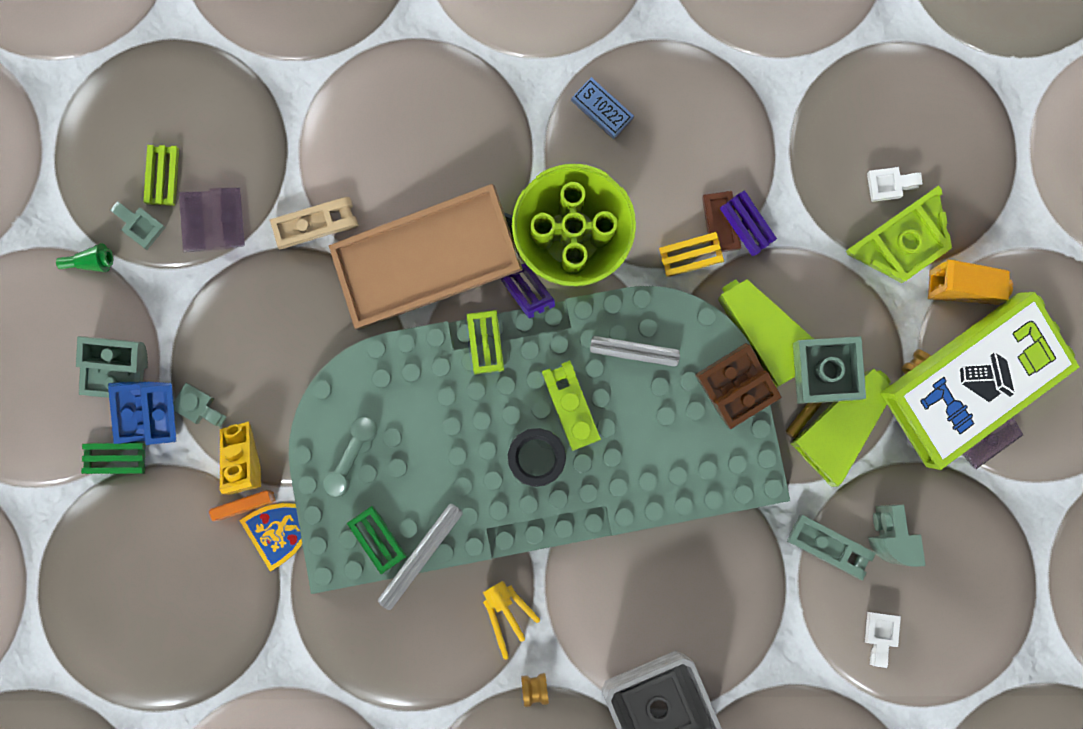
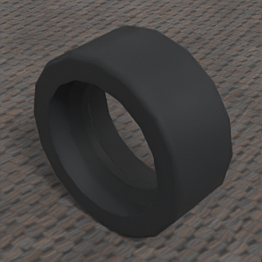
(553, 441)

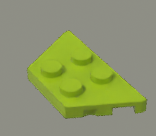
(907, 240)

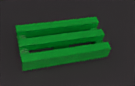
(88, 458)
(387, 533)

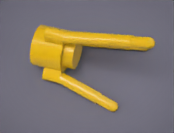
(499, 598)

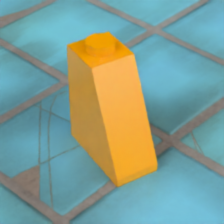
(969, 283)

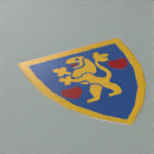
(274, 532)

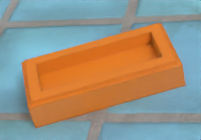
(242, 505)

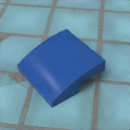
(142, 412)

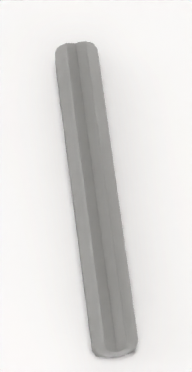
(420, 556)

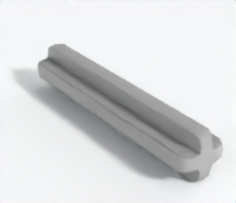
(635, 351)

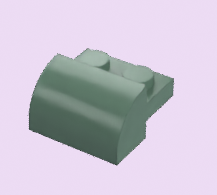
(108, 362)
(895, 542)

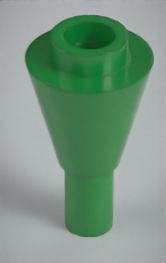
(96, 258)

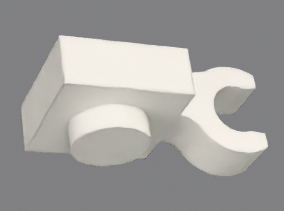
(888, 183)
(882, 632)

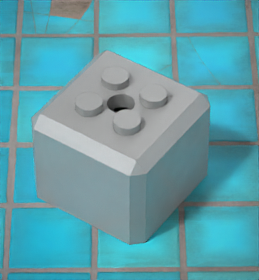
(668, 679)

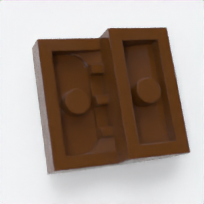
(738, 386)

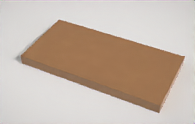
(425, 257)

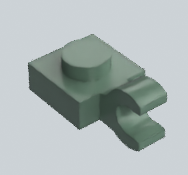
(139, 226)
(196, 405)

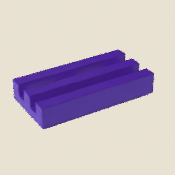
(751, 220)
(537, 305)

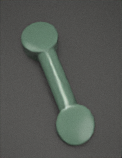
(362, 430)

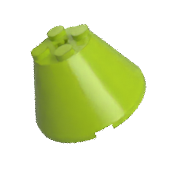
(578, 201)

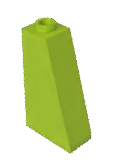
(765, 327)
(841, 431)

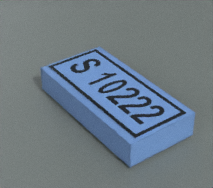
(602, 108)

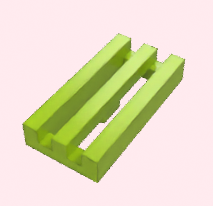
(162, 150)
(488, 368)

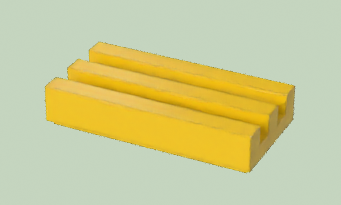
(690, 243)

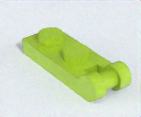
(571, 407)

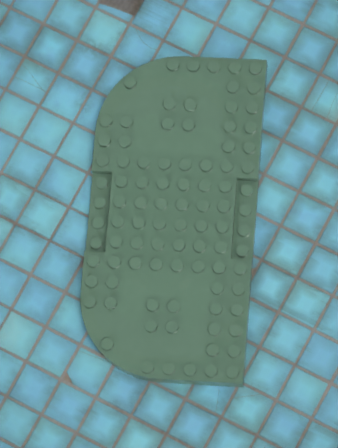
(450, 435)

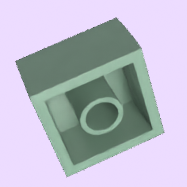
(829, 370)

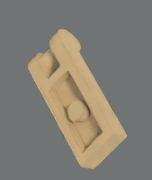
(313, 223)

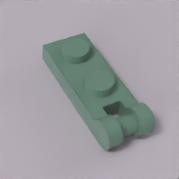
(830, 546)

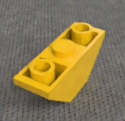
(238, 459)

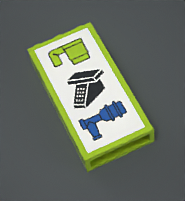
(980, 379)

